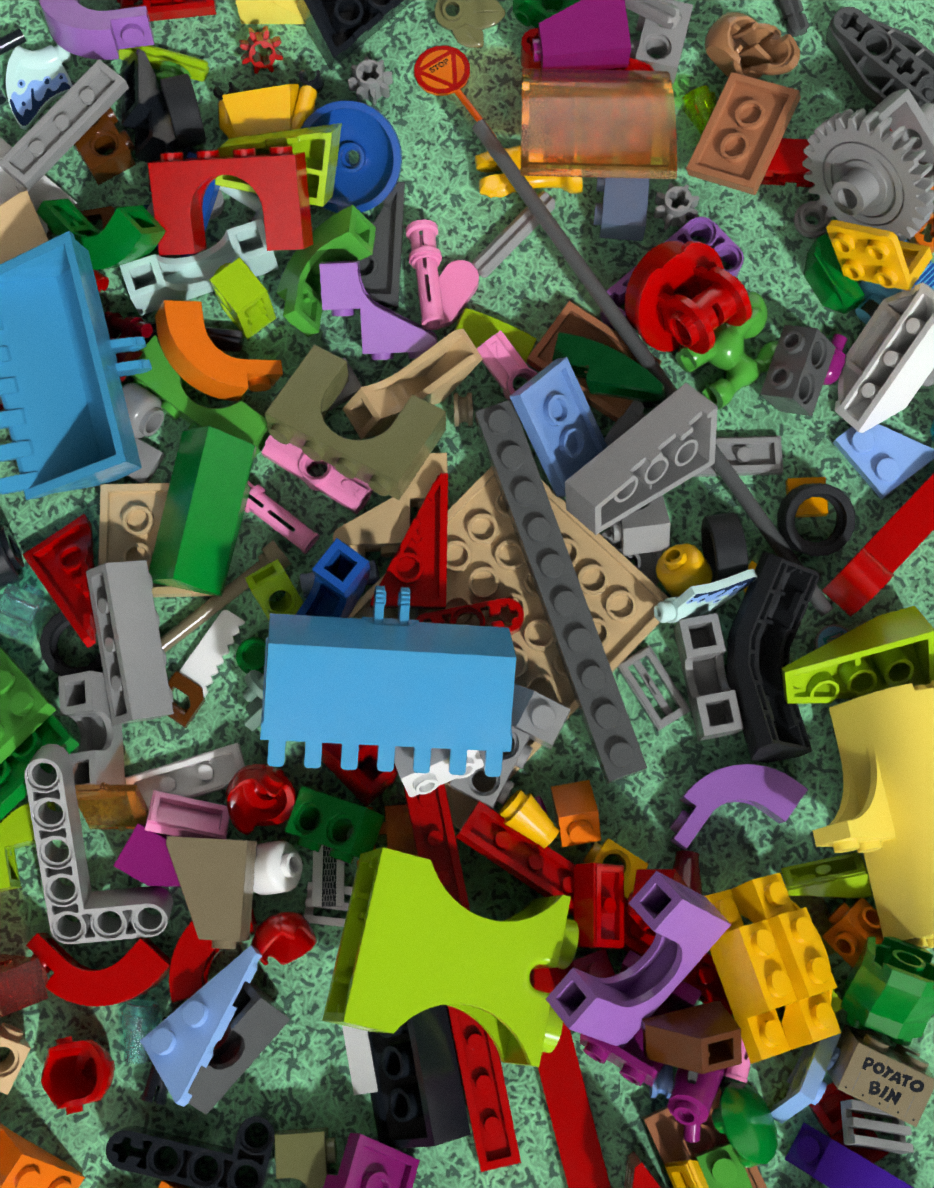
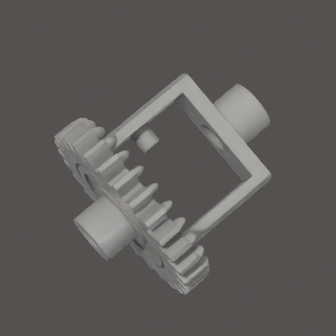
(875, 173)

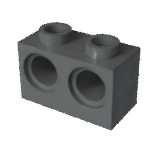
(798, 370)

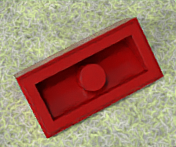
(599, 905)

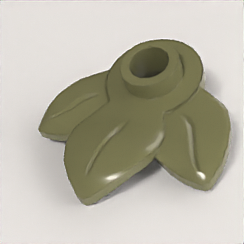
(471, 20)

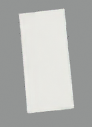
(360, 1060)

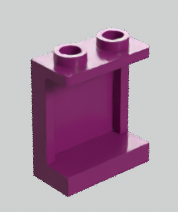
(631, 1058)

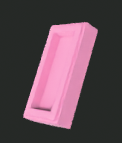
(186, 817)

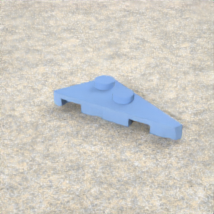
(190, 1033)

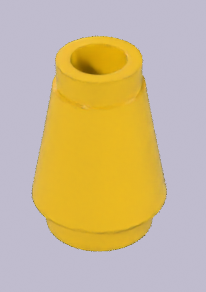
(528, 818)

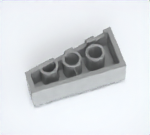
(645, 461)

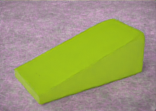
(829, 877)

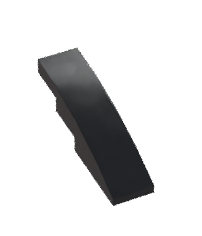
(146, 111)

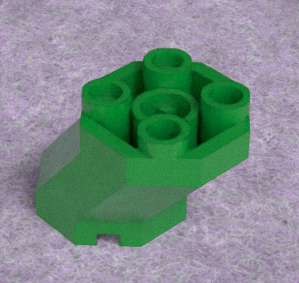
(891, 990)

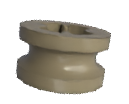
(463, 409)

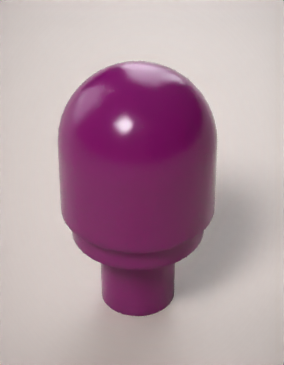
(838, 360)

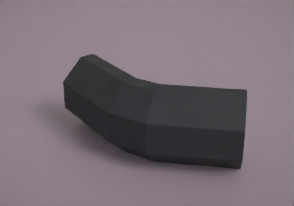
(758, 652)

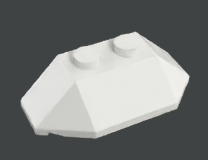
(888, 359)

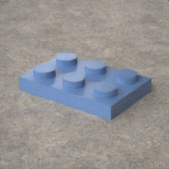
(558, 422)

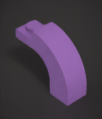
(95, 32)
(751, 784)

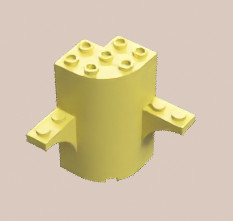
(889, 803)

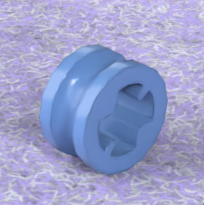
(663, 1083)

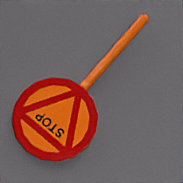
(444, 72)

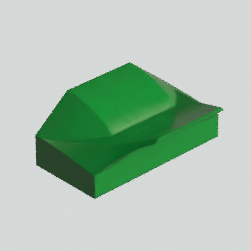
(827, 279)

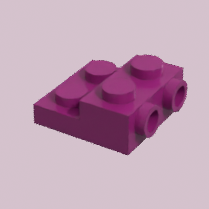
(373, 1165)

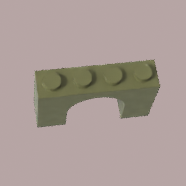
(383, 462)

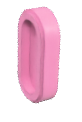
(457, 286)

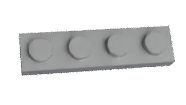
(63, 124)

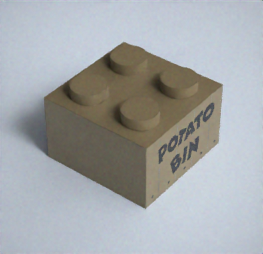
(882, 1074)

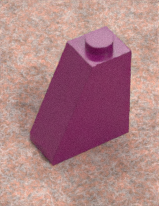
(585, 37)

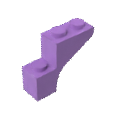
(381, 328)

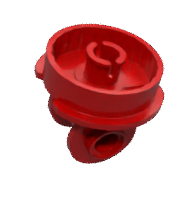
(683, 296)

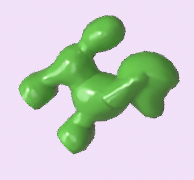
(730, 356)

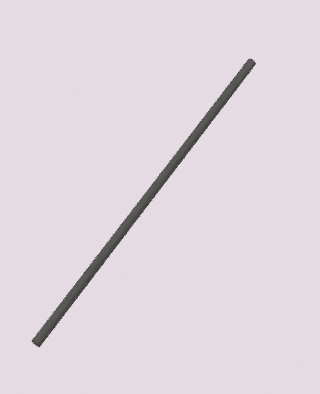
(634, 342)

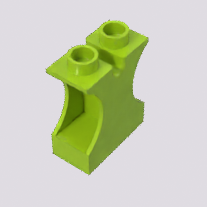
(420, 949)

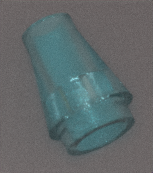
(137, 1022)

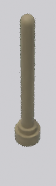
(270, 553)

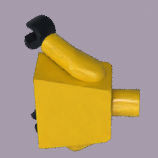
(267, 108)

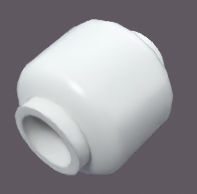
(276, 868)

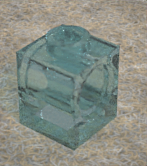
(22, 612)

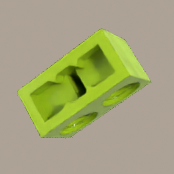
(242, 297)

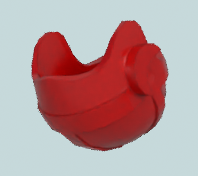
(259, 797)
(77, 1073)

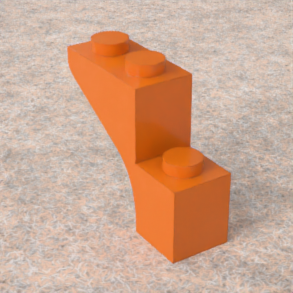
(31, 1166)

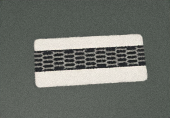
(327, 879)

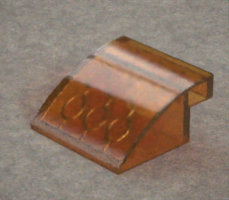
(597, 124)

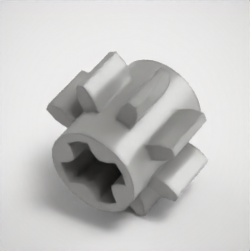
(370, 80)
(673, 196)

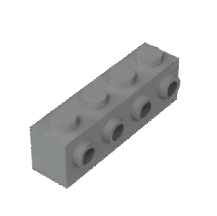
(129, 641)

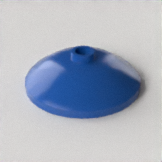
(379, 153)

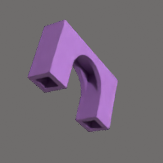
(615, 1005)

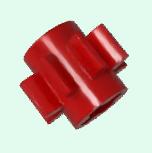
(266, 42)

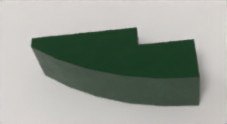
(608, 370)

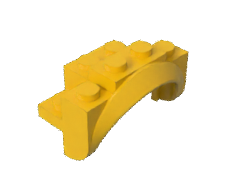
(773, 966)

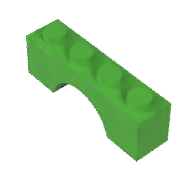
(165, 383)

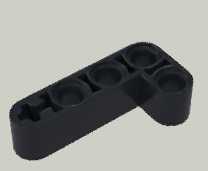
(189, 1154)

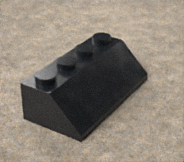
(418, 1083)

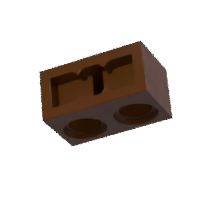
(101, 138)

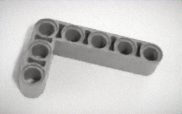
(72, 864)

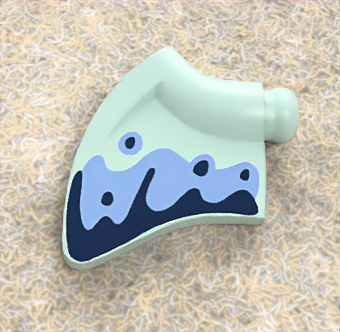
(35, 81)
(703, 598)

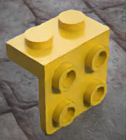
(877, 255)

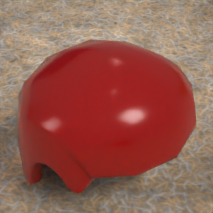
(284, 937)

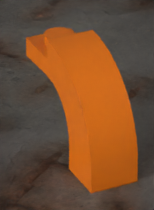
(201, 363)

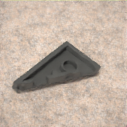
(383, 268)

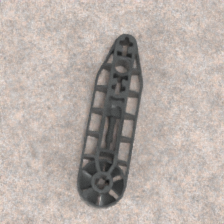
(908, 60)

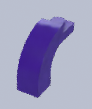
(836, 1164)

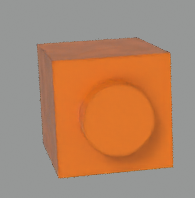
(576, 813)

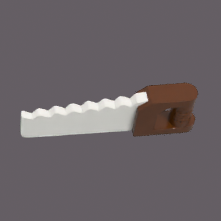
(203, 664)

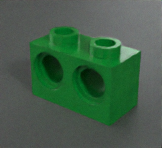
(335, 821)

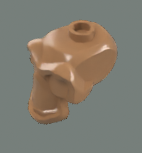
(750, 47)

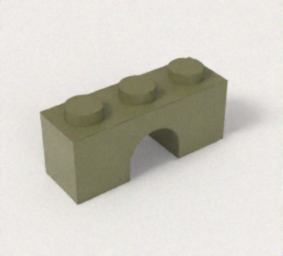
(305, 1155)

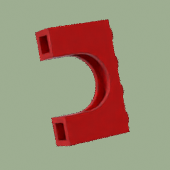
(275, 177)

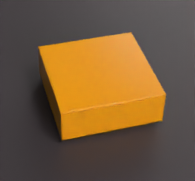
(813, 506)

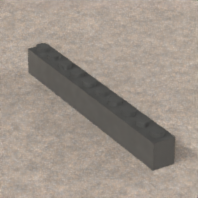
(560, 593)

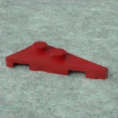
(422, 555)
(62, 569)

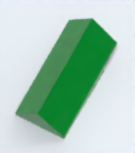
(202, 511)

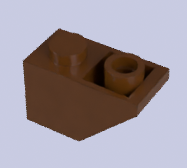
(694, 1038)

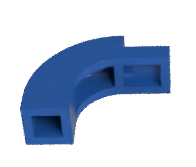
(337, 583)

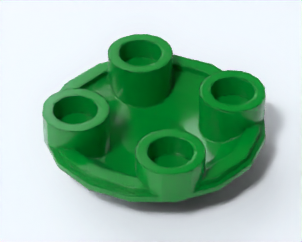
(746, 1123)

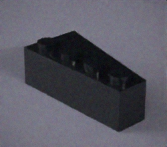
(346, 24)

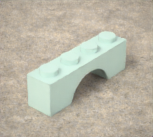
(181, 279)

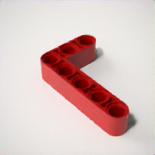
(884, 552)

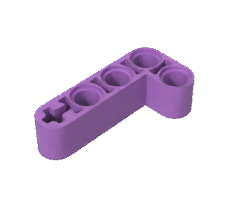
(698, 226)

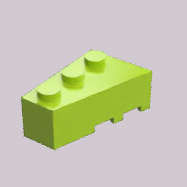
(320, 150)

